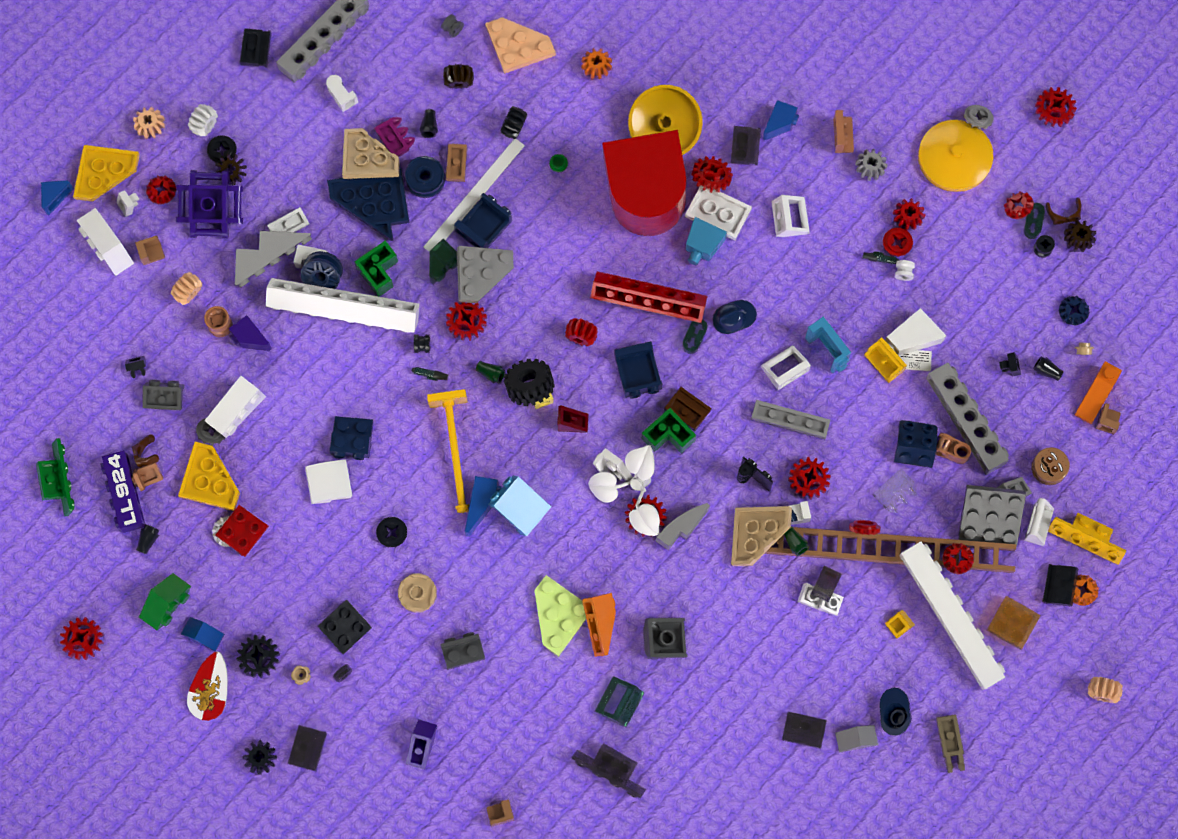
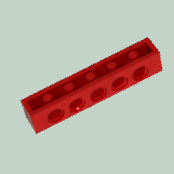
(648, 297)

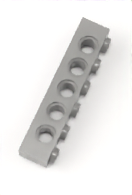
(311, 37)
(987, 461)

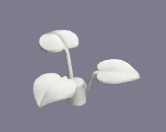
(641, 463)

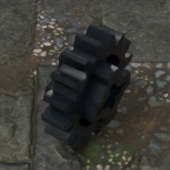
(249, 657)

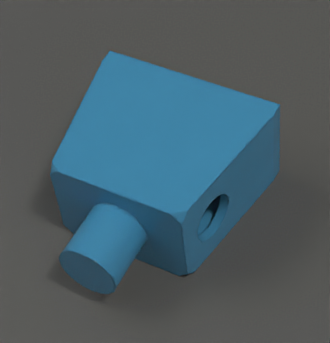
(704, 241)

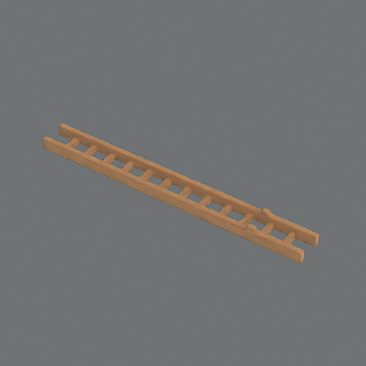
(893, 538)

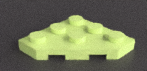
(559, 615)

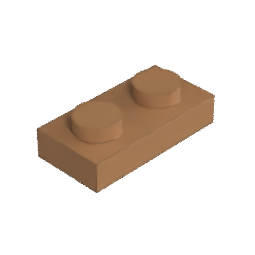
(456, 162)

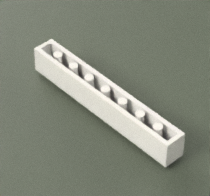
(342, 305)
(952, 615)

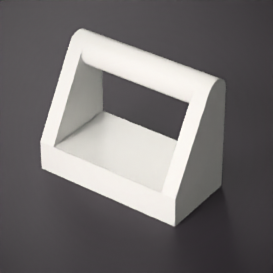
(782, 216)
(791, 375)
(1039, 522)

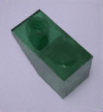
(442, 258)

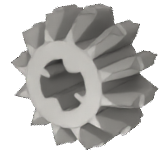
(873, 159)

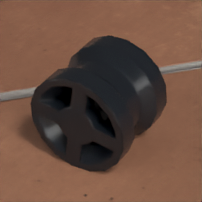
(1042, 250)
(421, 343)

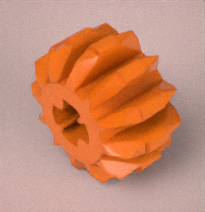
(603, 66)

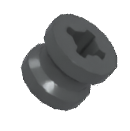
(452, 25)

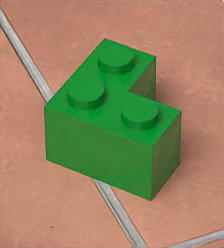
(373, 267)
(670, 428)
(164, 600)

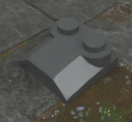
(664, 638)

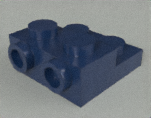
(351, 437)

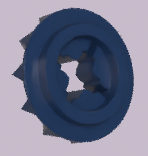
(1076, 318)

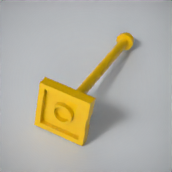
(448, 400)

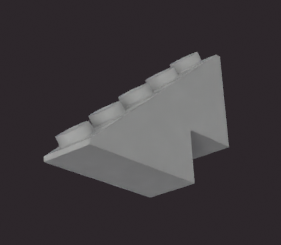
(271, 247)

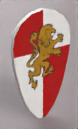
(209, 688)

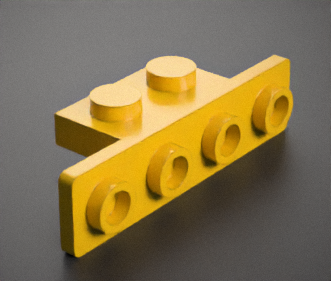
(1089, 536)

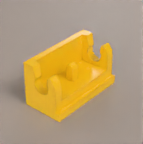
(885, 360)

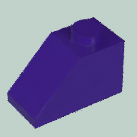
(248, 335)
(421, 744)

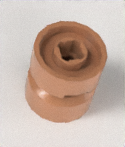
(218, 321)

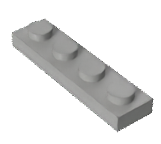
(790, 419)

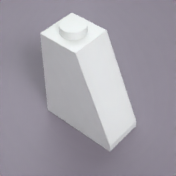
(915, 334)

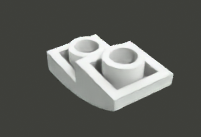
(831, 607)

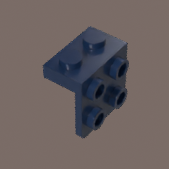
(916, 444)

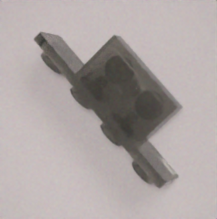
(613, 767)

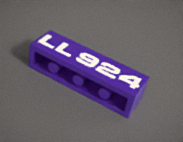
(123, 492)

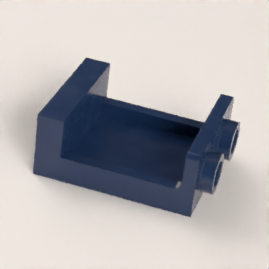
(484, 222)
(638, 370)

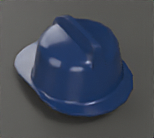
(734, 316)
(895, 711)

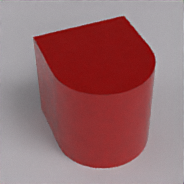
(646, 181)

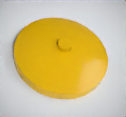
(664, 110)
(955, 155)

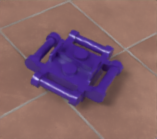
(209, 203)

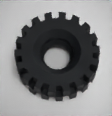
(530, 391)

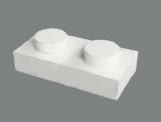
(290, 223)

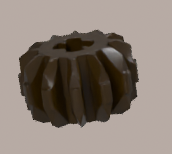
(458, 76)
(236, 174)
(1083, 230)

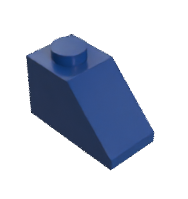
(781, 120)

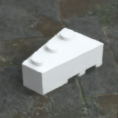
(105, 241)
(235, 407)

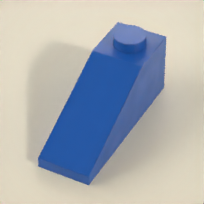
(481, 494)

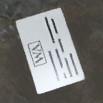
(917, 360)

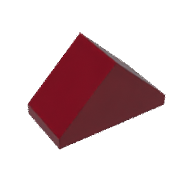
(572, 420)

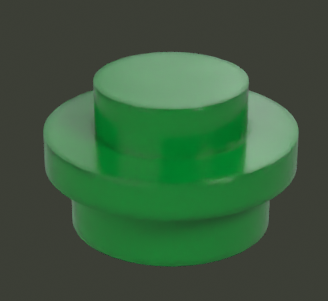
(558, 163)

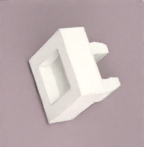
(127, 202)

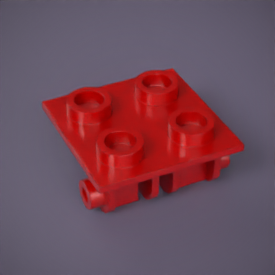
(242, 530)

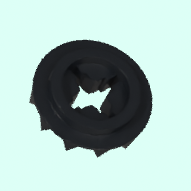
(215, 144)
(392, 523)

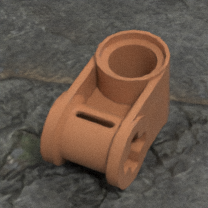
(951, 447)

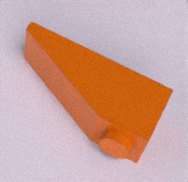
(1098, 392)
(600, 619)

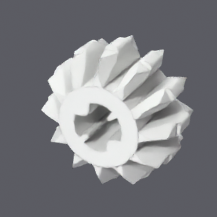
(202, 120)

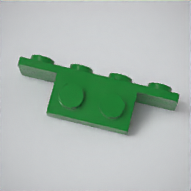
(54, 479)

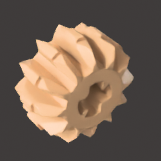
(141, 122)
(186, 288)
(1105, 689)

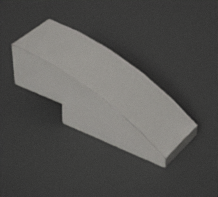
(682, 526)

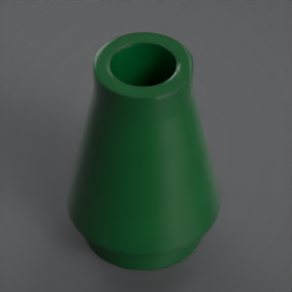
(491, 372)
(796, 542)

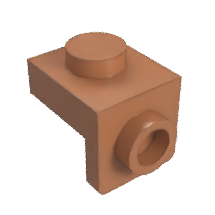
(146, 476)

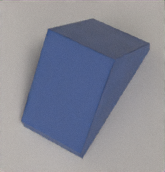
(53, 194)
(202, 633)

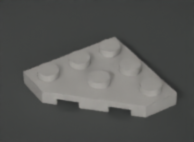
(480, 271)

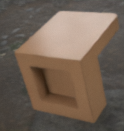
(150, 250)
(1108, 420)
(500, 813)

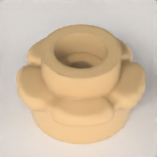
(1084, 349)
(300, 680)

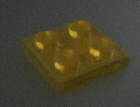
(1013, 622)

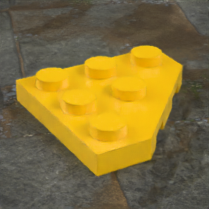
(102, 170)
(208, 479)

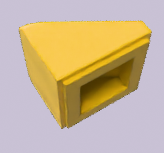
(899, 624)

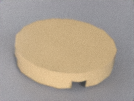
(417, 593)

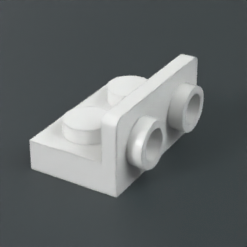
(611, 463)

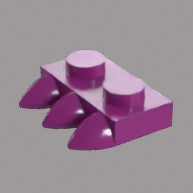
(393, 138)

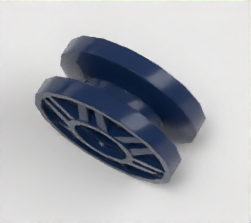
(419, 167)
(322, 270)

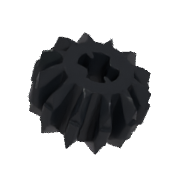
(513, 122)
(255, 752)

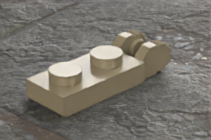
(950, 741)

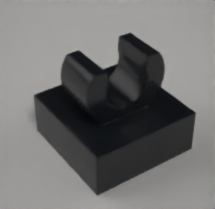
(136, 364)
(1011, 364)

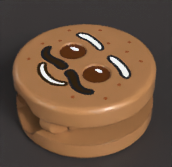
(1050, 466)

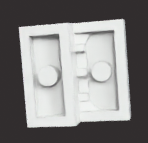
(328, 481)

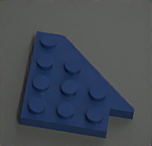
(373, 201)

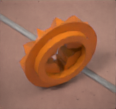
(1091, 586)

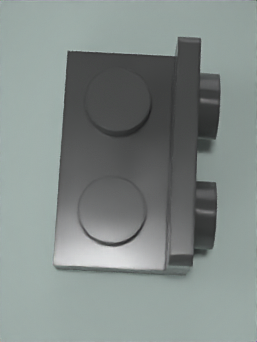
(162, 395)
(462, 651)

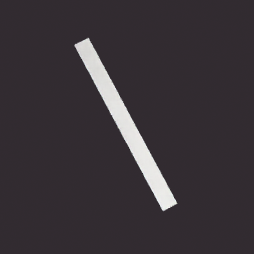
(475, 194)

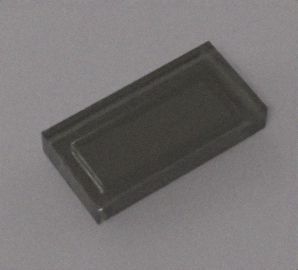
(826, 583)

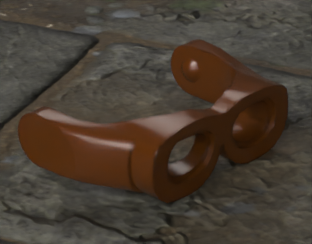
(1057, 219)
(138, 449)

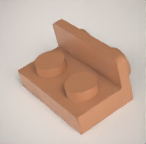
(843, 133)

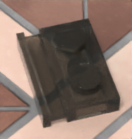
(745, 145)
(804, 730)
(307, 748)

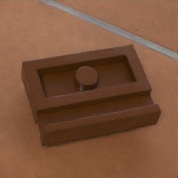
(688, 408)

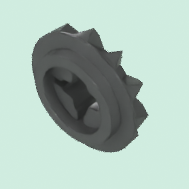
(203, 433)

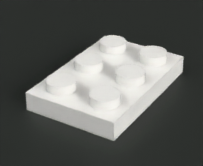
(719, 211)

